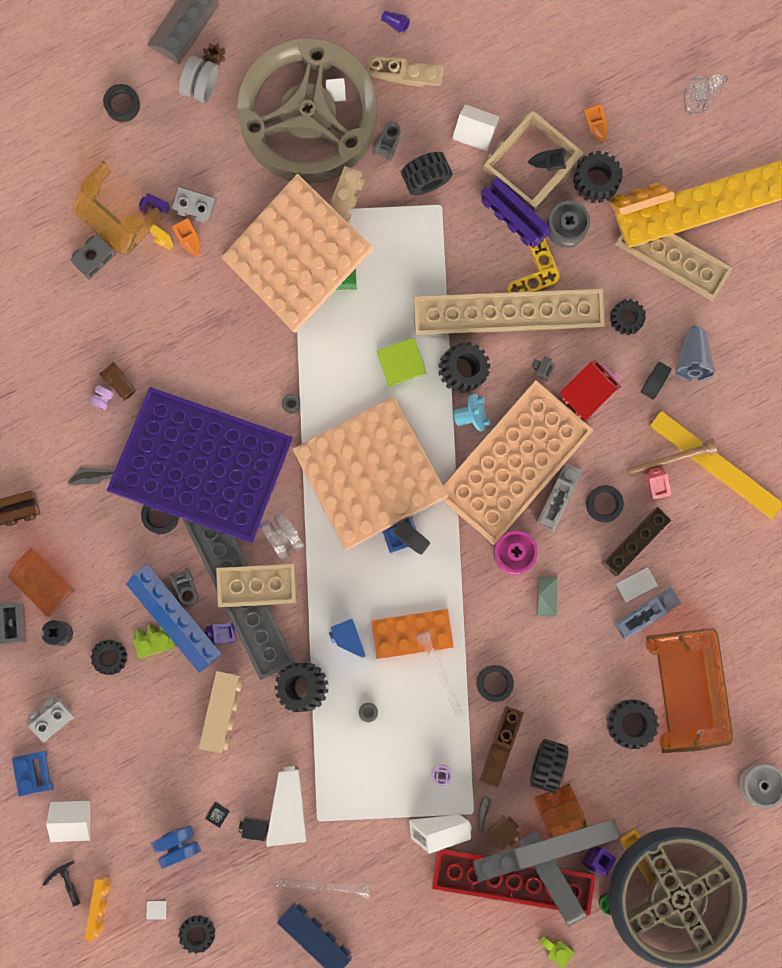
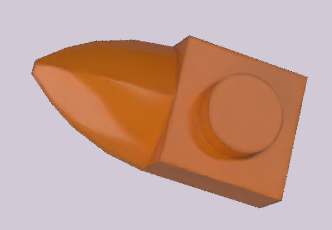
(597, 121)
(187, 236)

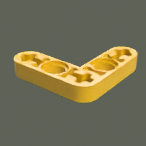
(543, 271)

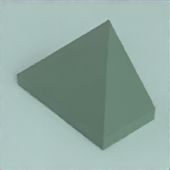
(547, 596)

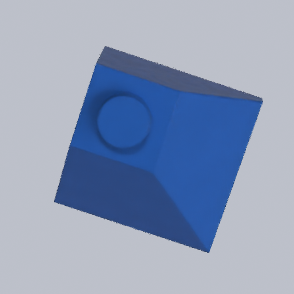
(347, 637)

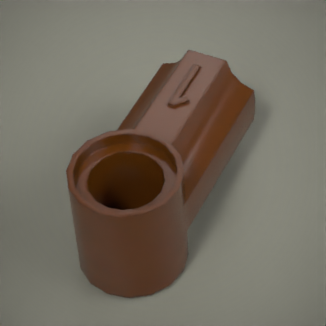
(115, 377)

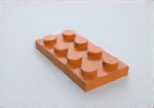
(397, 634)

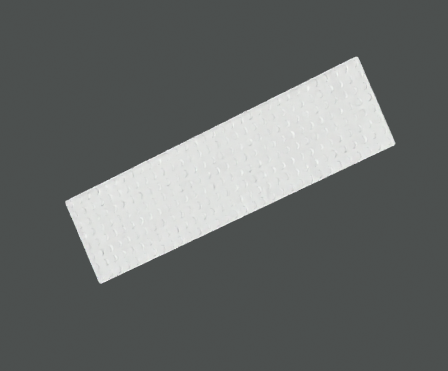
(385, 763)

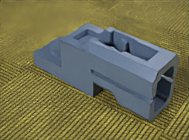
(647, 613)

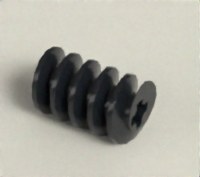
(50, 636)

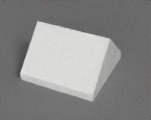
(475, 127)
(69, 821)

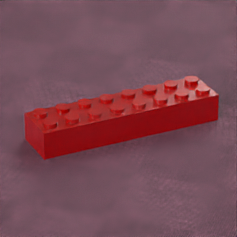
(456, 874)

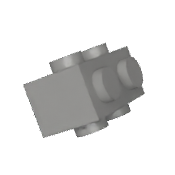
(194, 203)
(49, 718)

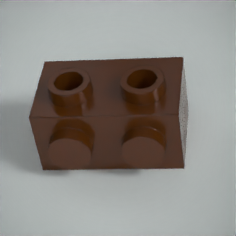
(504, 832)

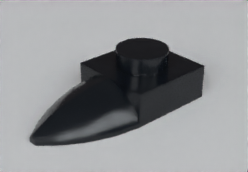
(549, 159)

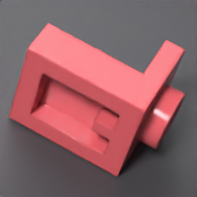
(658, 483)

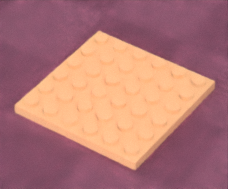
(297, 253)
(370, 473)

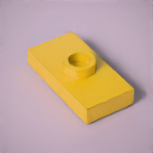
(161, 237)

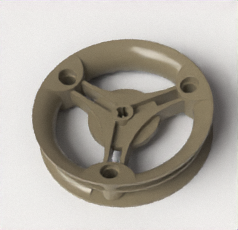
(304, 97)

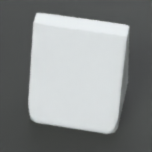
(336, 88)

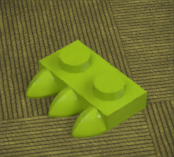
(153, 642)

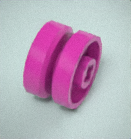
(515, 541)

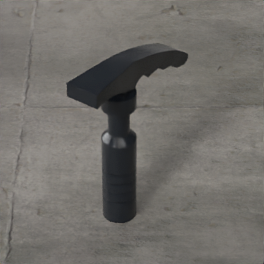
(69, 885)

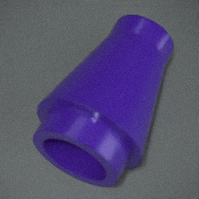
(396, 21)

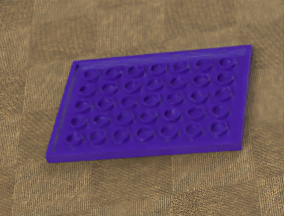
(200, 465)

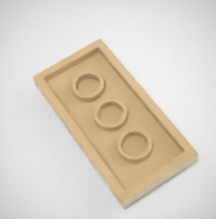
(256, 585)

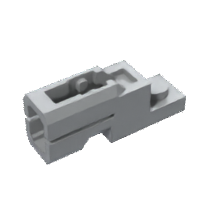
(559, 497)

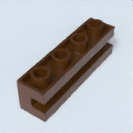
(18, 507)

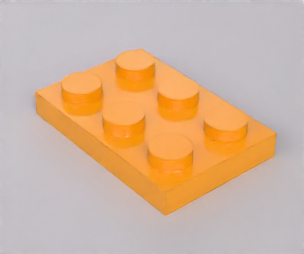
(641, 198)
(98, 907)

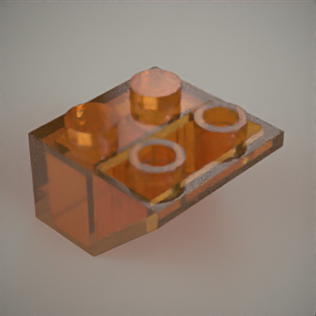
(560, 811)

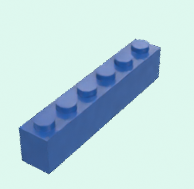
(173, 618)

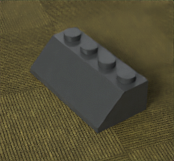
(182, 28)

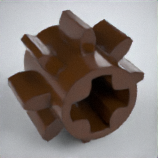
(212, 50)

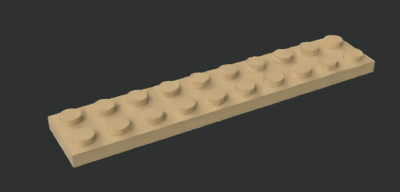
(508, 312)

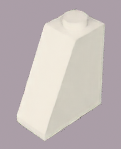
(440, 831)

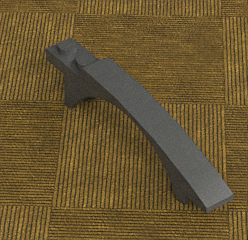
(546, 850)

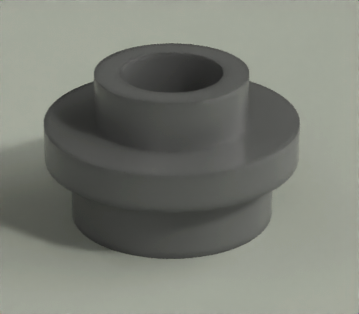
(287, 399)

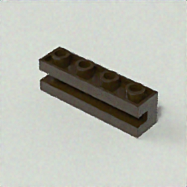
(636, 541)

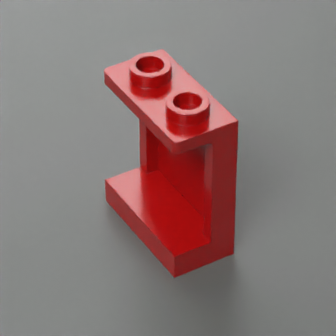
(589, 390)

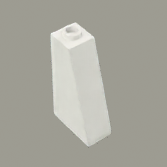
(287, 814)

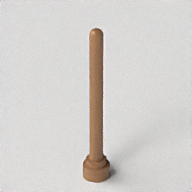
(707, 448)

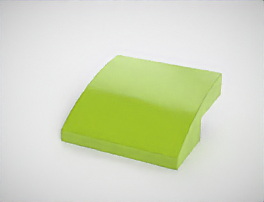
(401, 362)

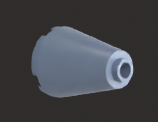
(695, 356)

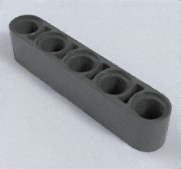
(556, 885)

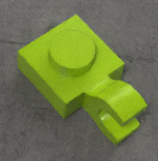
(557, 952)

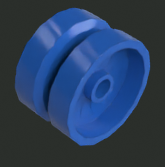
(175, 845)

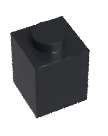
(253, 828)

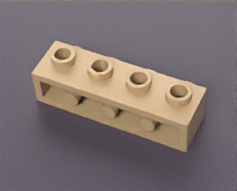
(346, 192)
(220, 712)

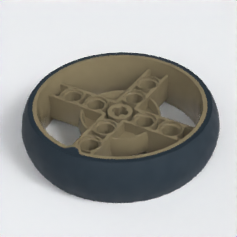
(705, 946)

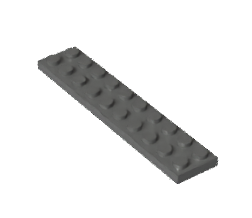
(253, 623)

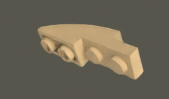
(404, 72)

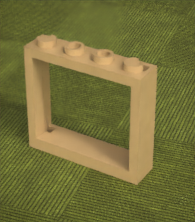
(551, 133)

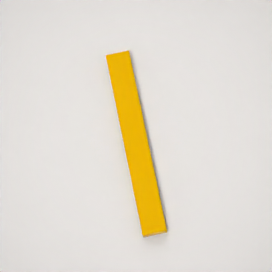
(717, 466)

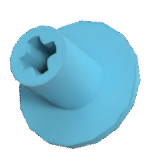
(473, 413)

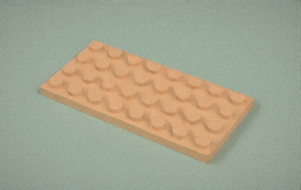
(515, 462)

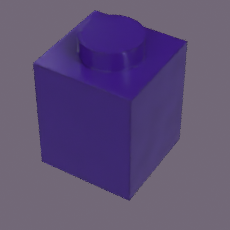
(598, 860)

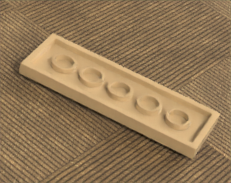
(683, 263)

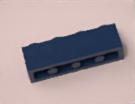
(313, 938)

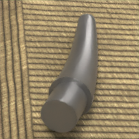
(484, 807)

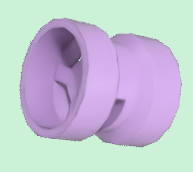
(101, 397)
(441, 775)

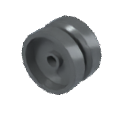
(573, 214)

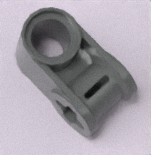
(387, 144)
(184, 583)

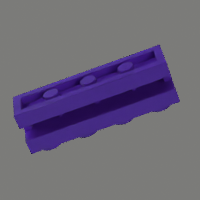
(515, 213)

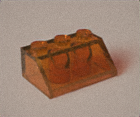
(40, 581)

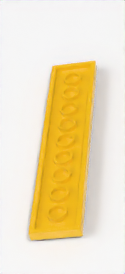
(703, 204)

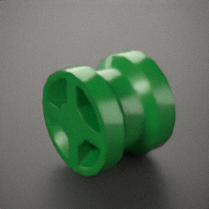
(602, 900)

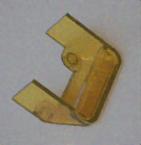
(119, 235)

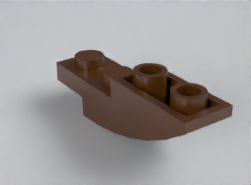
(501, 746)

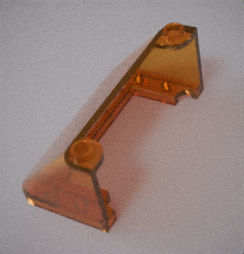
(692, 690)

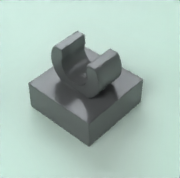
(543, 368)

